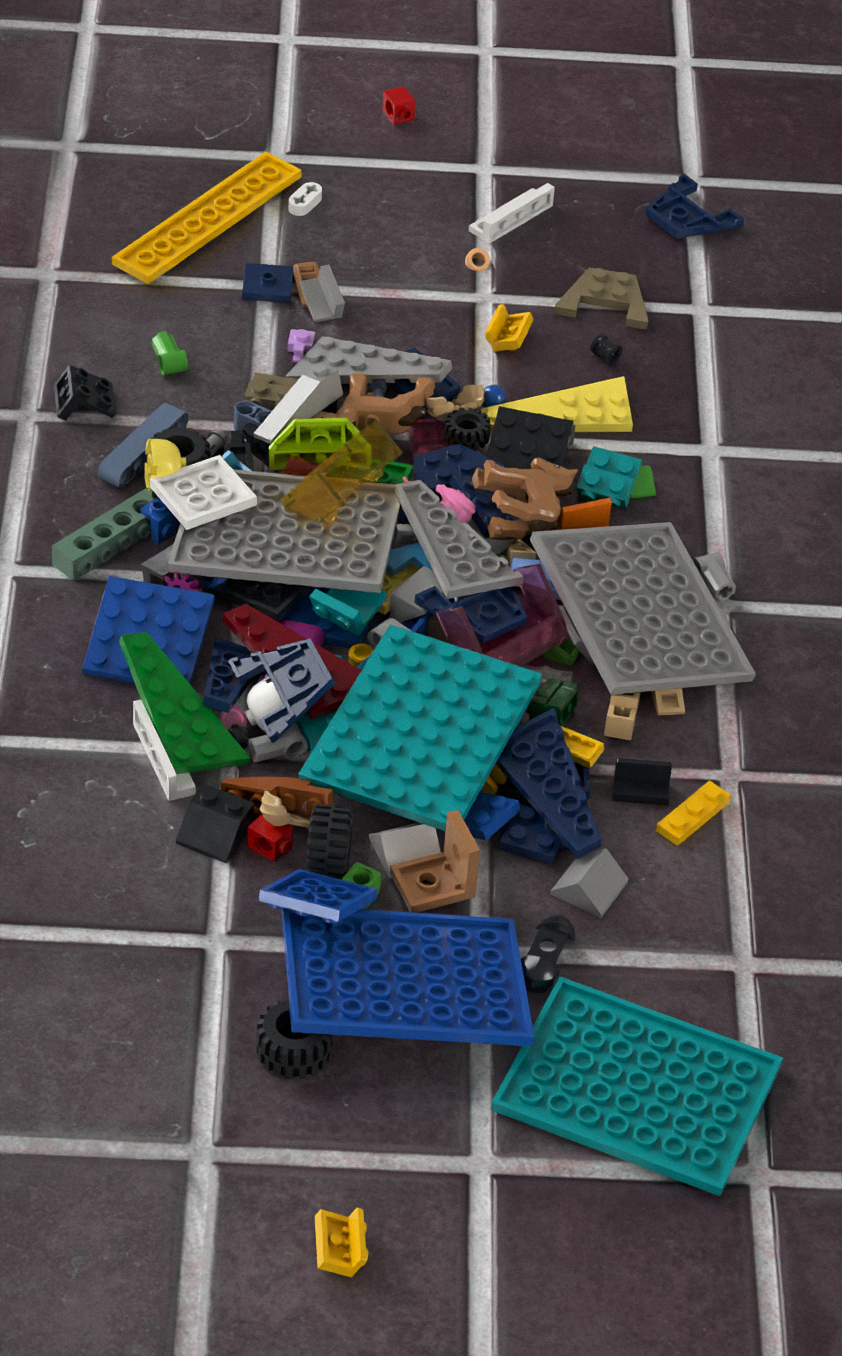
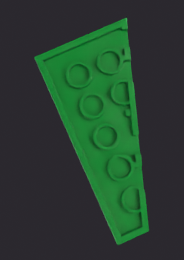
(185, 726)

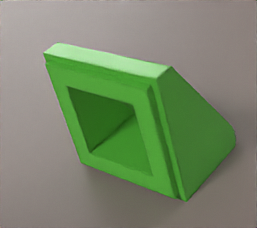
(644, 484)
(563, 653)

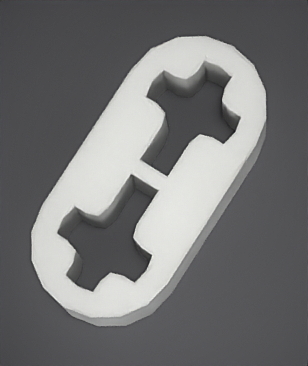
(305, 199)

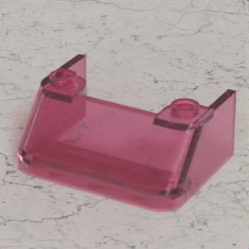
(542, 632)

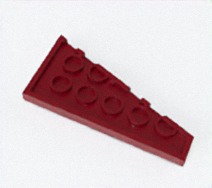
(264, 634)

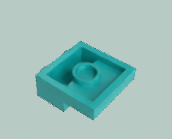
(608, 476)

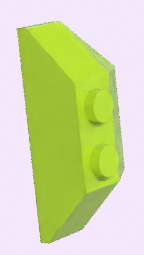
(310, 439)

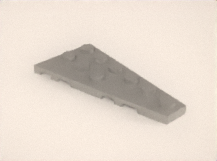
(371, 361)

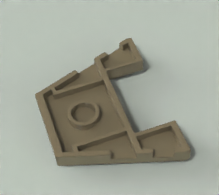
(609, 290)

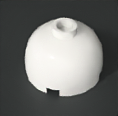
(262, 701)

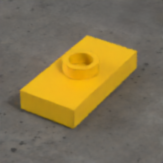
(582, 748)

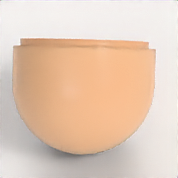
(477, 253)

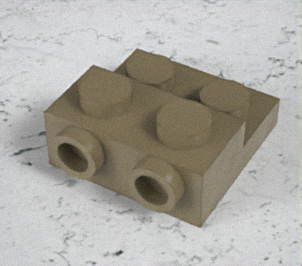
(267, 389)

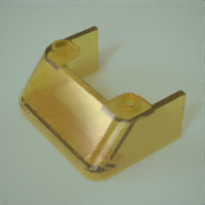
(341, 474)

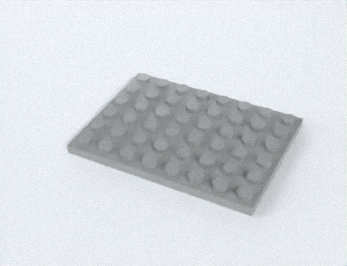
(290, 549)
(641, 607)

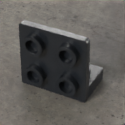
(83, 388)

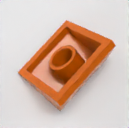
(585, 515)

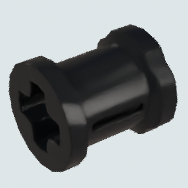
(605, 343)

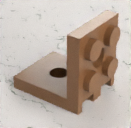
(451, 871)

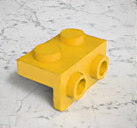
(506, 330)
(341, 1242)

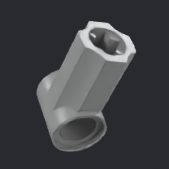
(715, 576)
(291, 744)

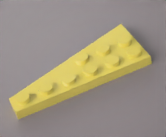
(591, 407)

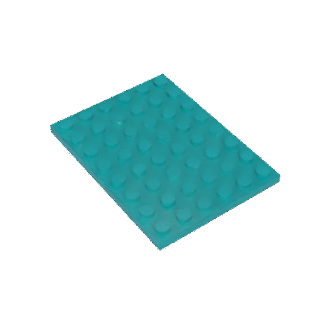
(421, 727)
(638, 1085)

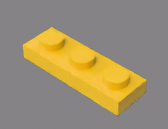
(693, 813)

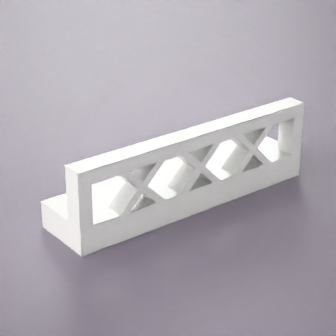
(513, 213)
(173, 784)

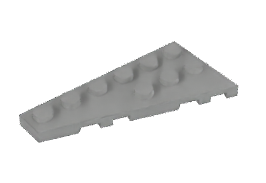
(454, 550)

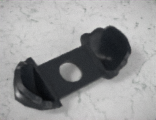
(539, 965)

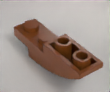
(296, 794)

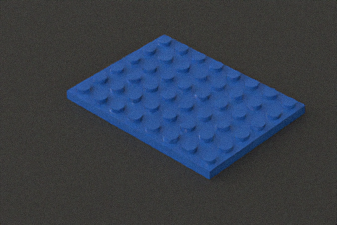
(407, 977)

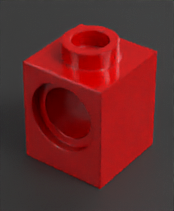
(398, 105)
(269, 839)

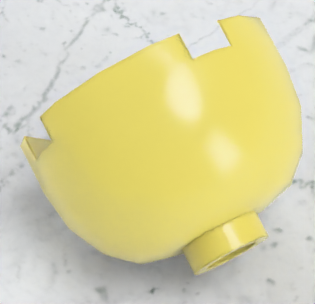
(162, 459)

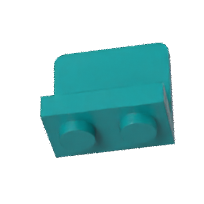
(347, 608)

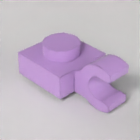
(300, 342)

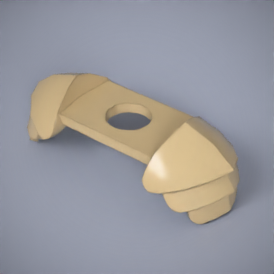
(471, 396)
(277, 814)

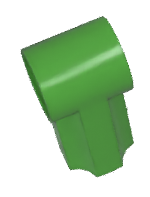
(170, 358)

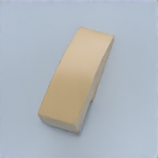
(622, 715)

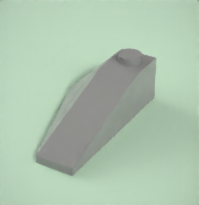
(303, 400)

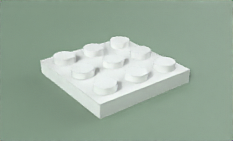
(203, 492)

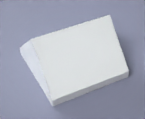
(405, 844)

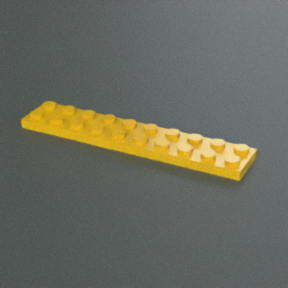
(206, 217)

